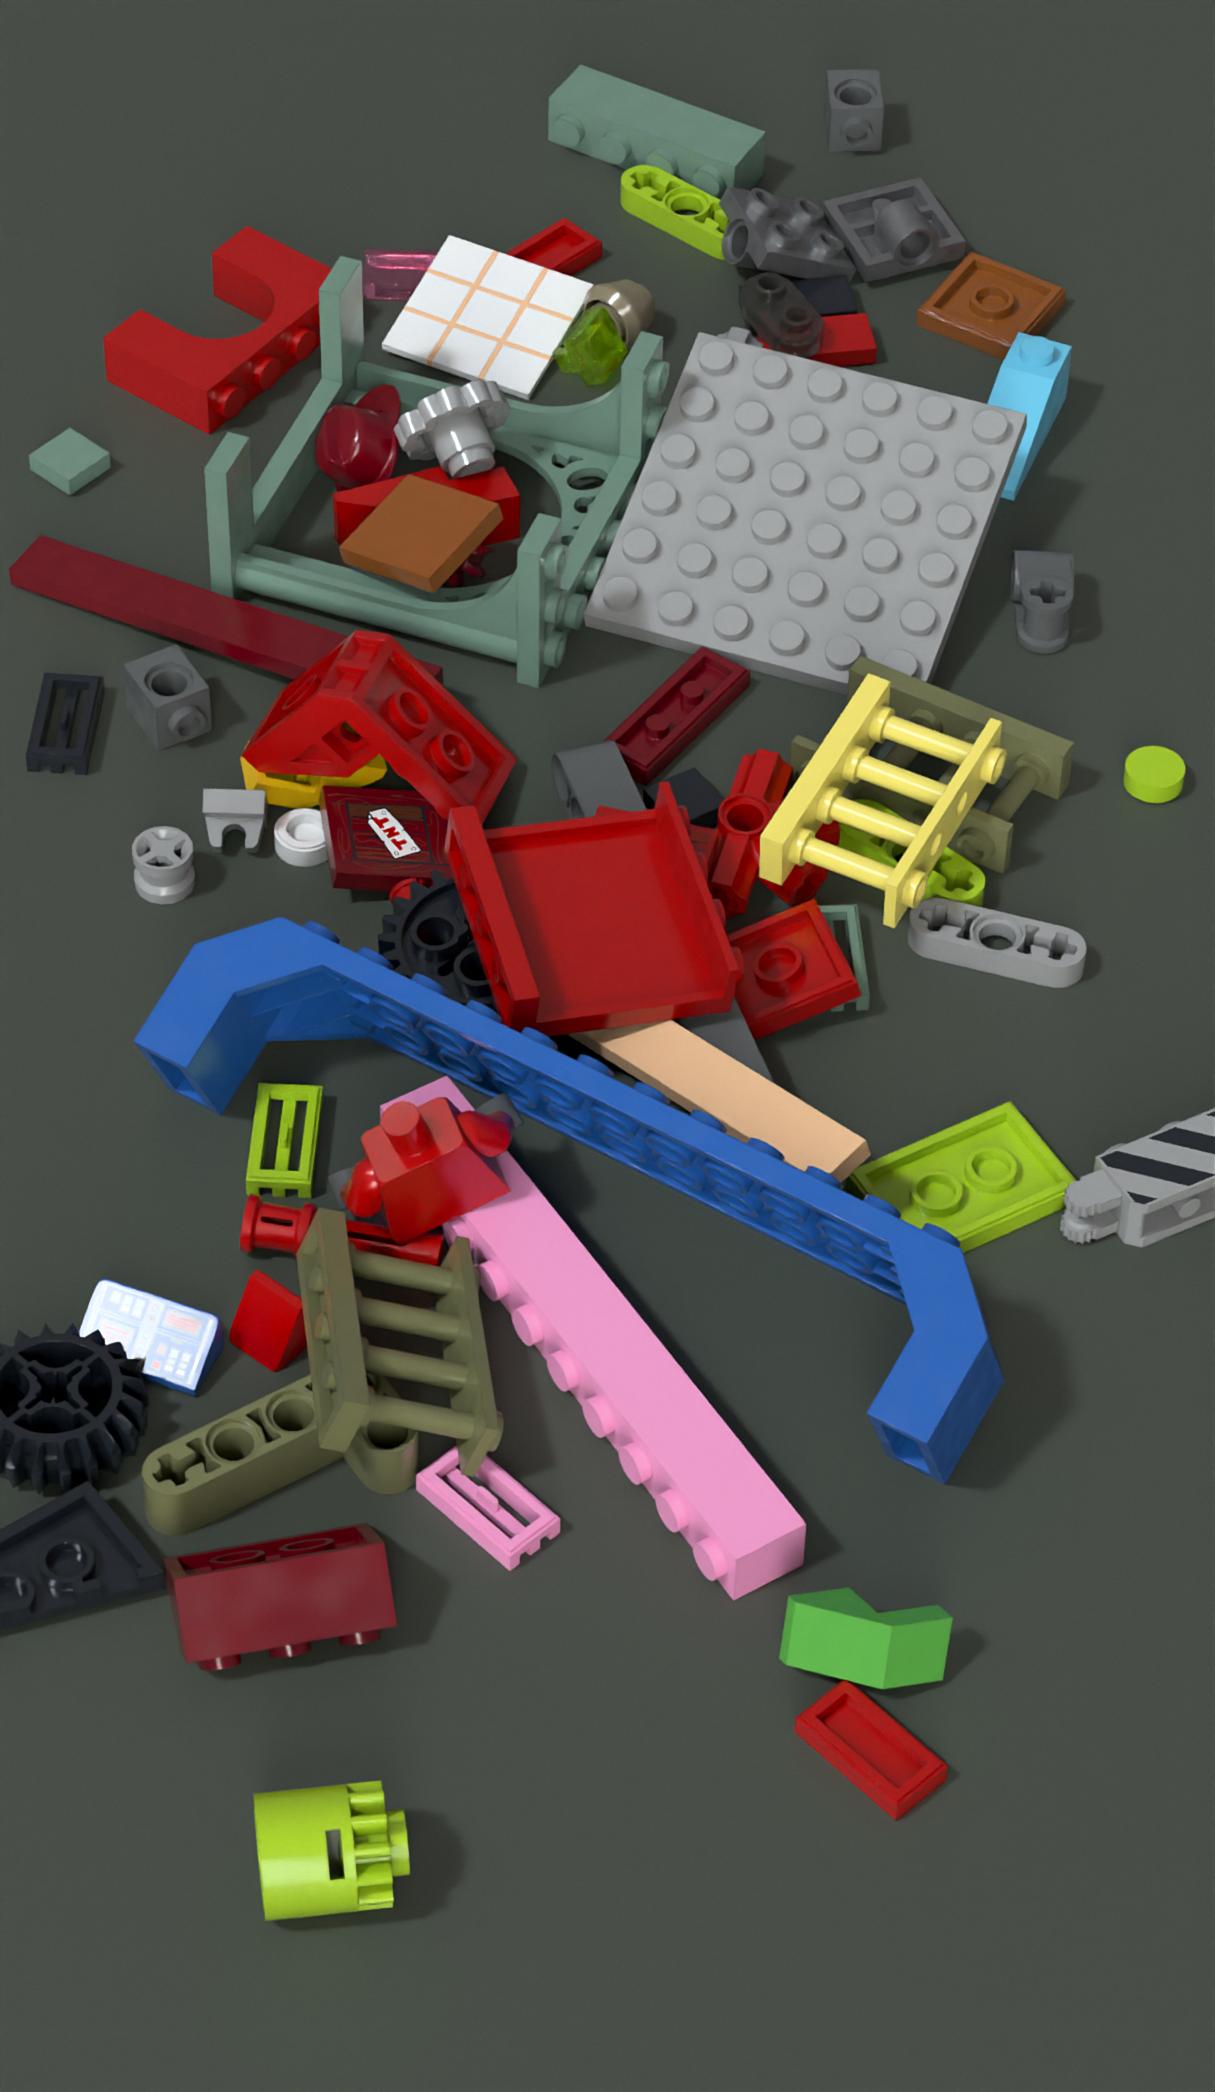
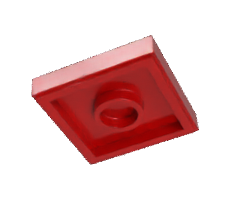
(790, 970)

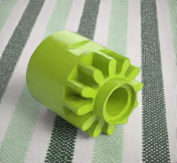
(328, 1850)

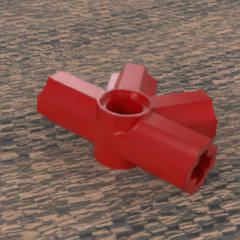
(742, 817)

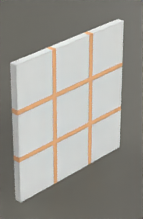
(487, 317)

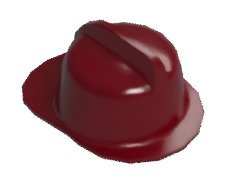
(359, 441)

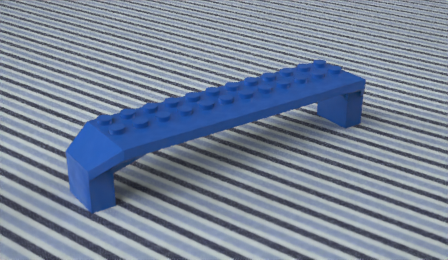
(304, 986)

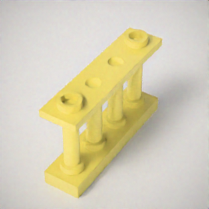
(845, 759)

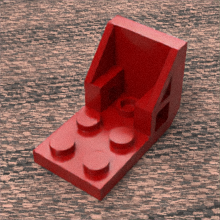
(397, 715)

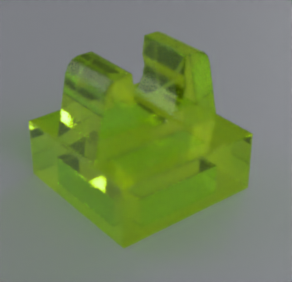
(591, 347)

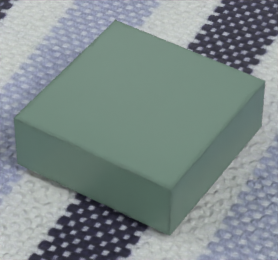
(69, 461)

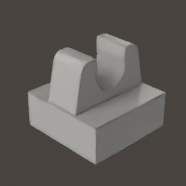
(237, 810)

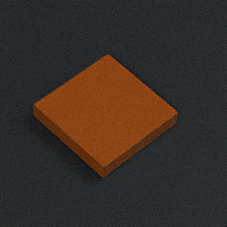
(989, 304)
(421, 533)

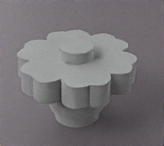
(455, 427)

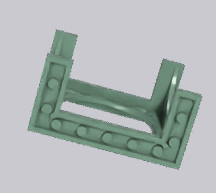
(510, 619)

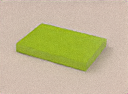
(970, 1178)

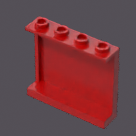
(594, 919)

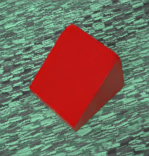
(269, 1323)

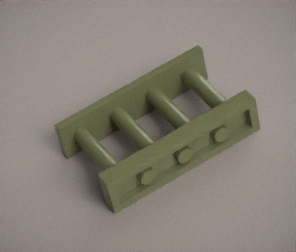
(1033, 761)
(342, 1356)

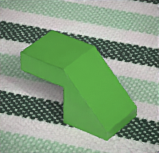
(850, 1641)

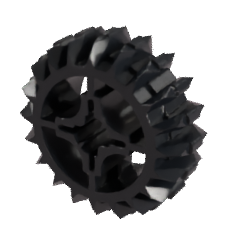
(57, 1387)

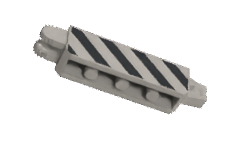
(1147, 1186)

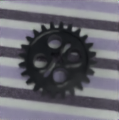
(435, 940)

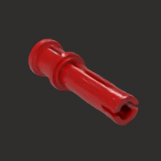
(285, 1227)

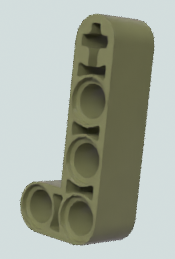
(263, 1451)

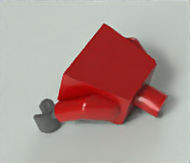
(428, 1164)

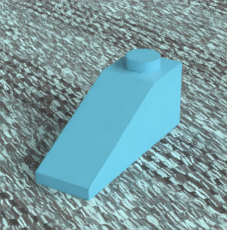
(1033, 383)

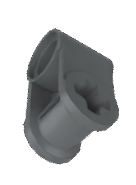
(1041, 597)

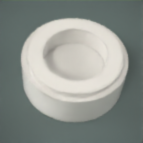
(300, 838)

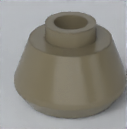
(627, 305)

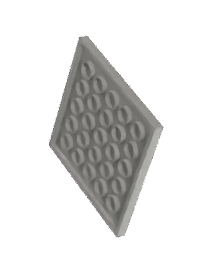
(805, 517)

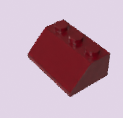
(280, 1595)

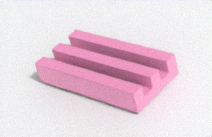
(478, 1510)

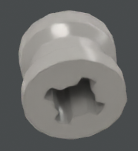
(163, 865)

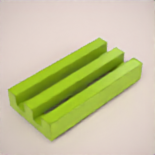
(281, 1178)

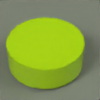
(1154, 774)

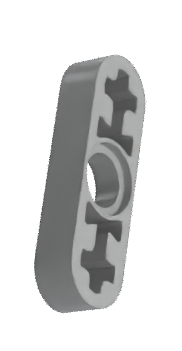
(1042, 937)

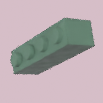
(644, 127)

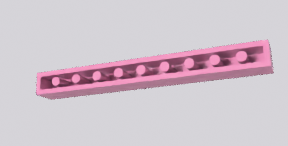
(626, 1381)

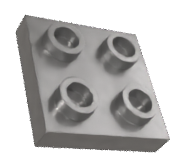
(894, 229)
(781, 236)

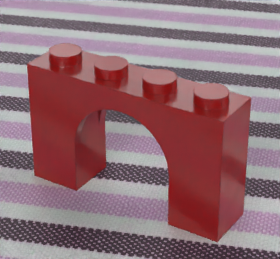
(215, 378)

